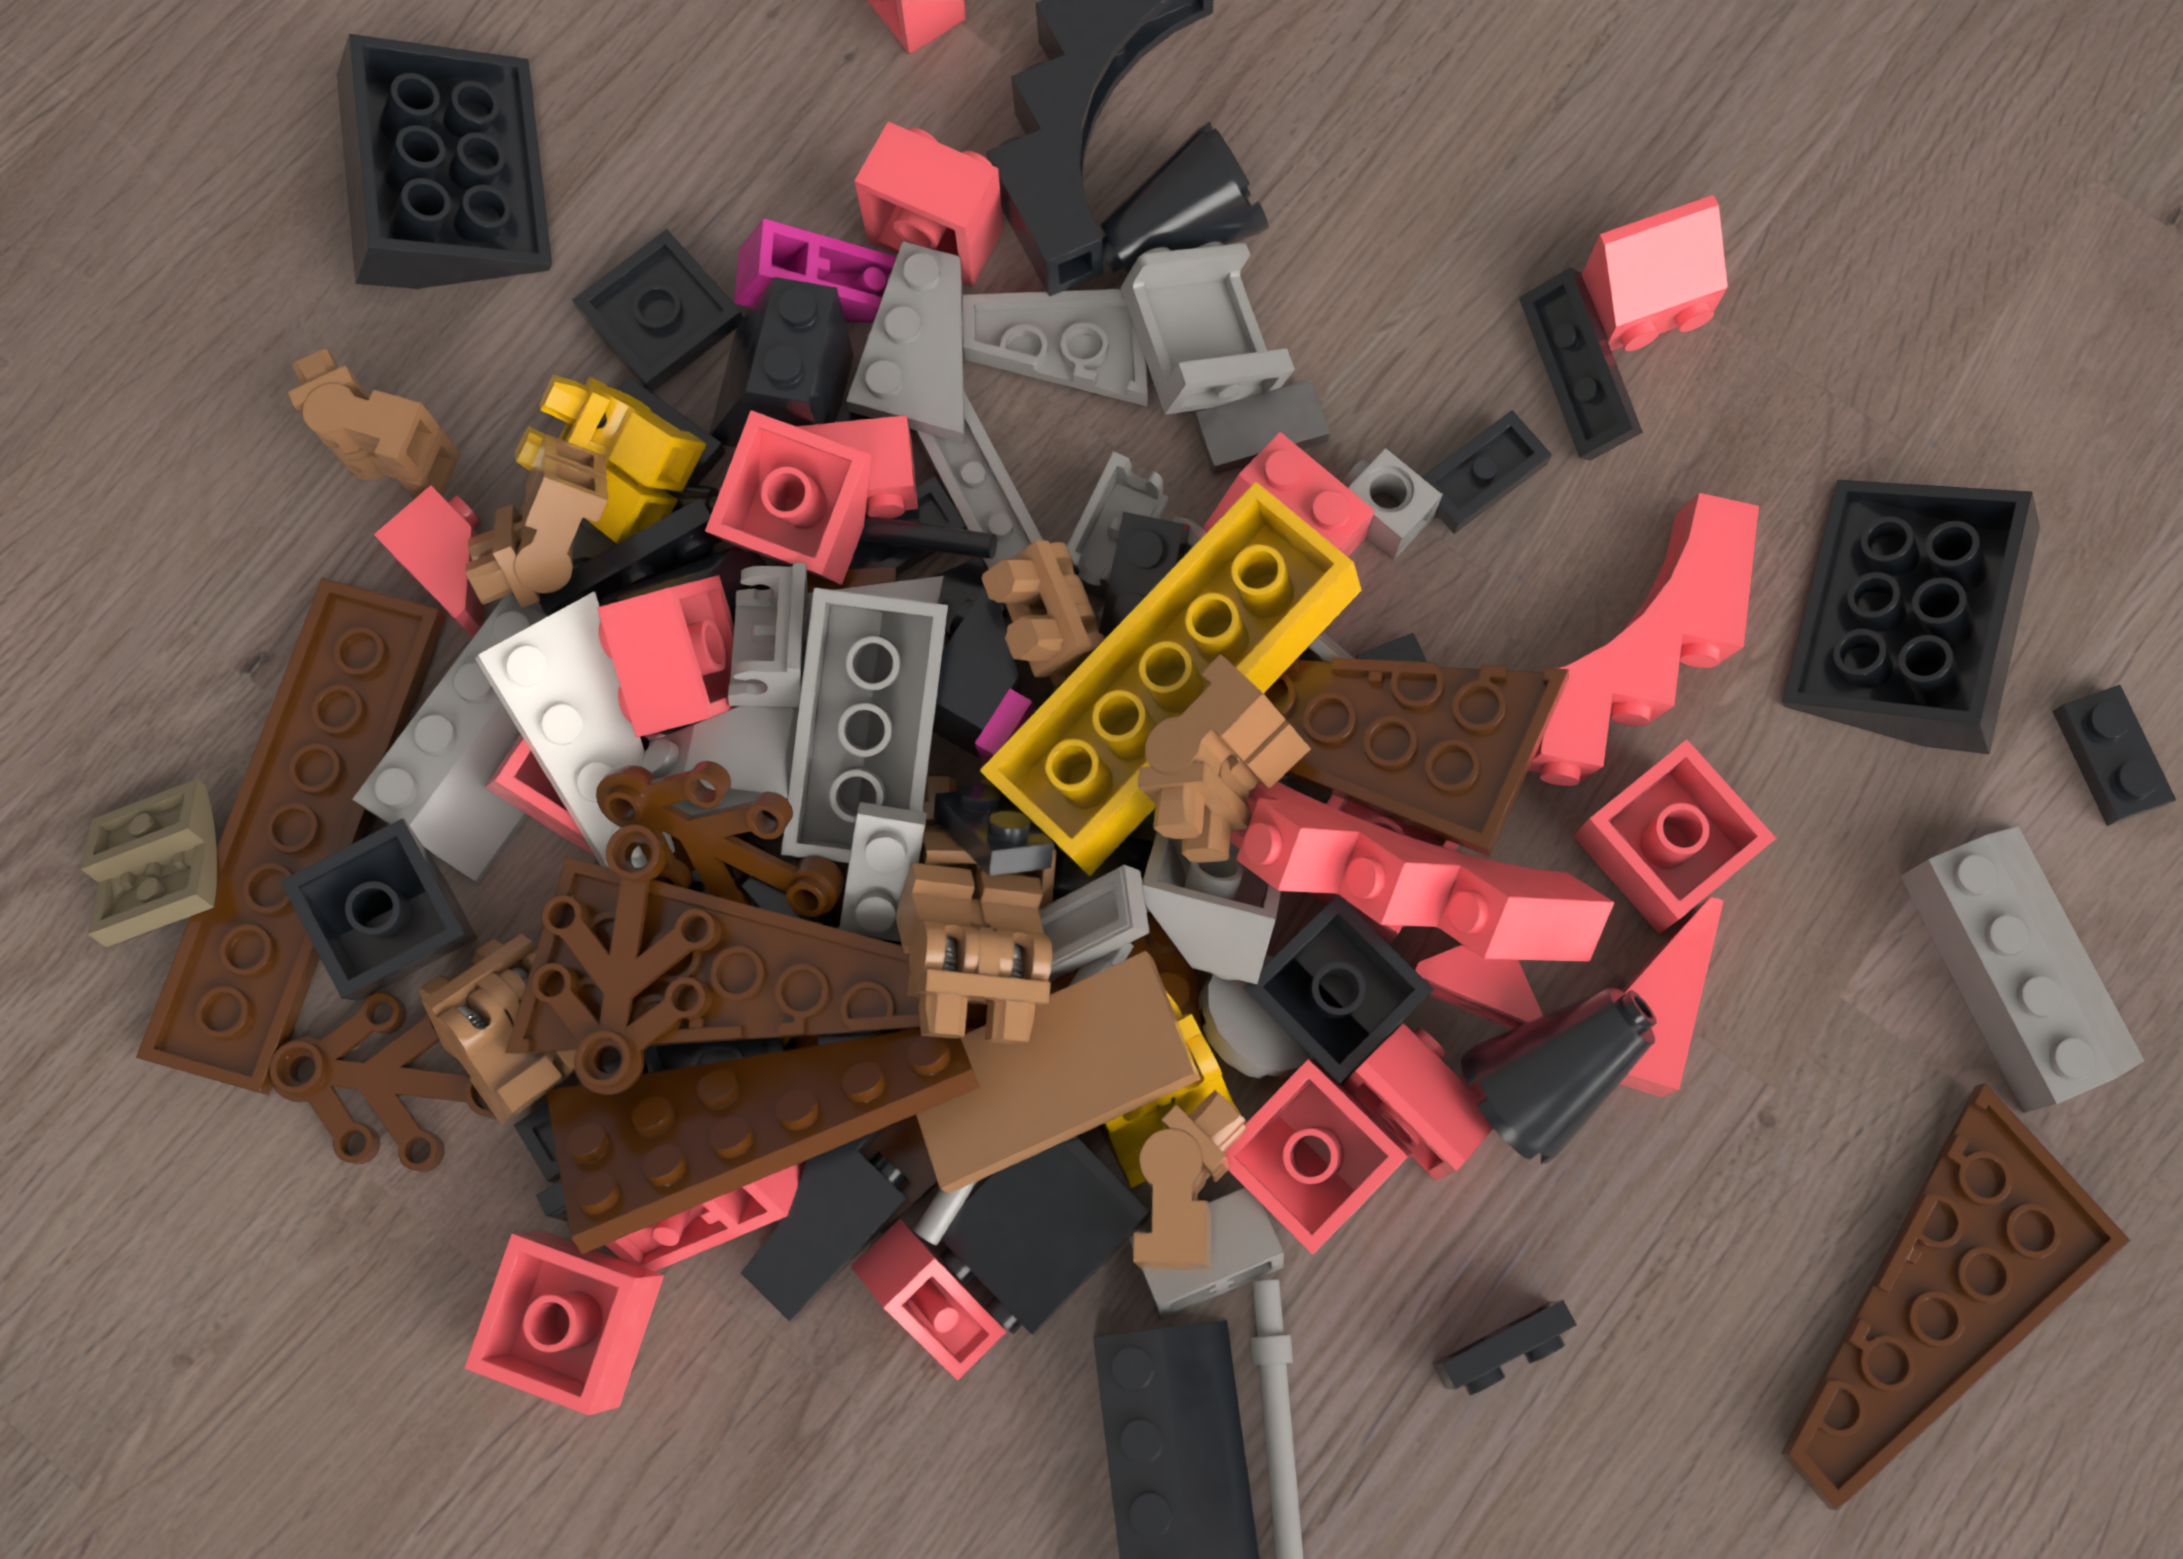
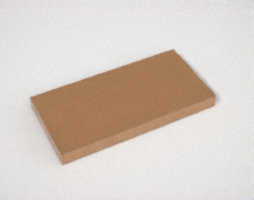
(1086, 1062)

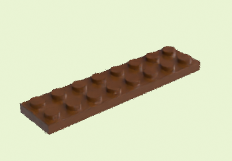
(329, 727)

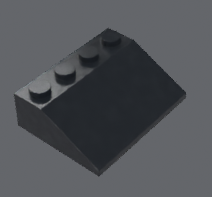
(440, 164)
(1915, 611)

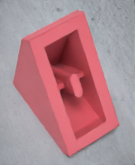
(1481, 986)

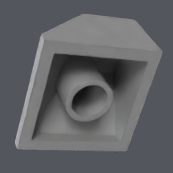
(746, 741)
(1211, 910)

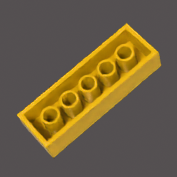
(1247, 591)

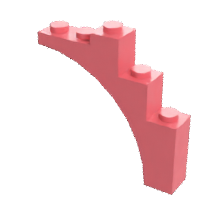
(1689, 616)
(1408, 882)

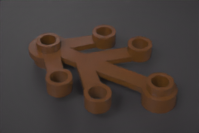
(640, 798)
(623, 970)
(377, 1079)

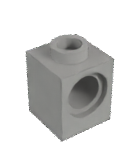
(1418, 501)

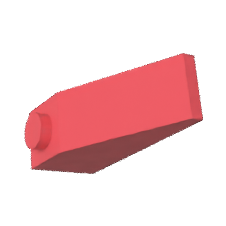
(1673, 989)
(711, 1222)

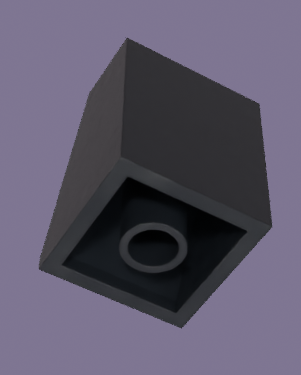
(786, 360)
(1041, 1232)

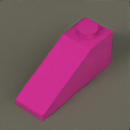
(812, 258)

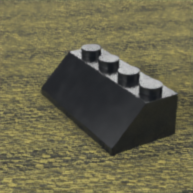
(1175, 1444)

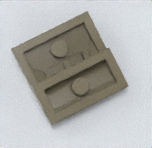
(152, 863)

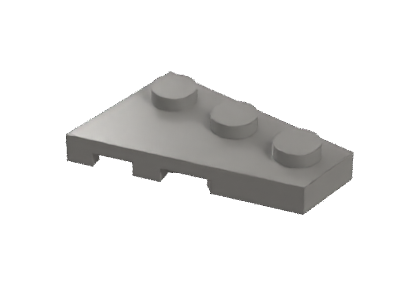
(1065, 339)
(916, 347)

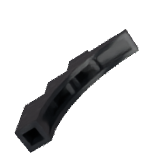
(1057, 104)
(837, 1202)

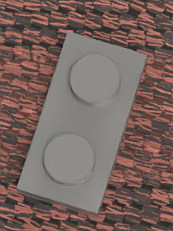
(880, 859)

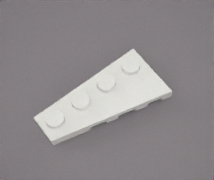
(568, 711)

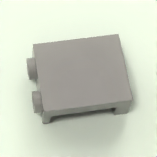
(1200, 328)

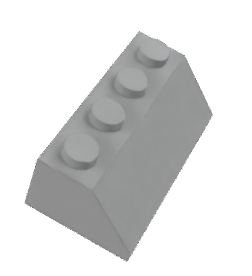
(862, 715)
(449, 754)
(2022, 969)

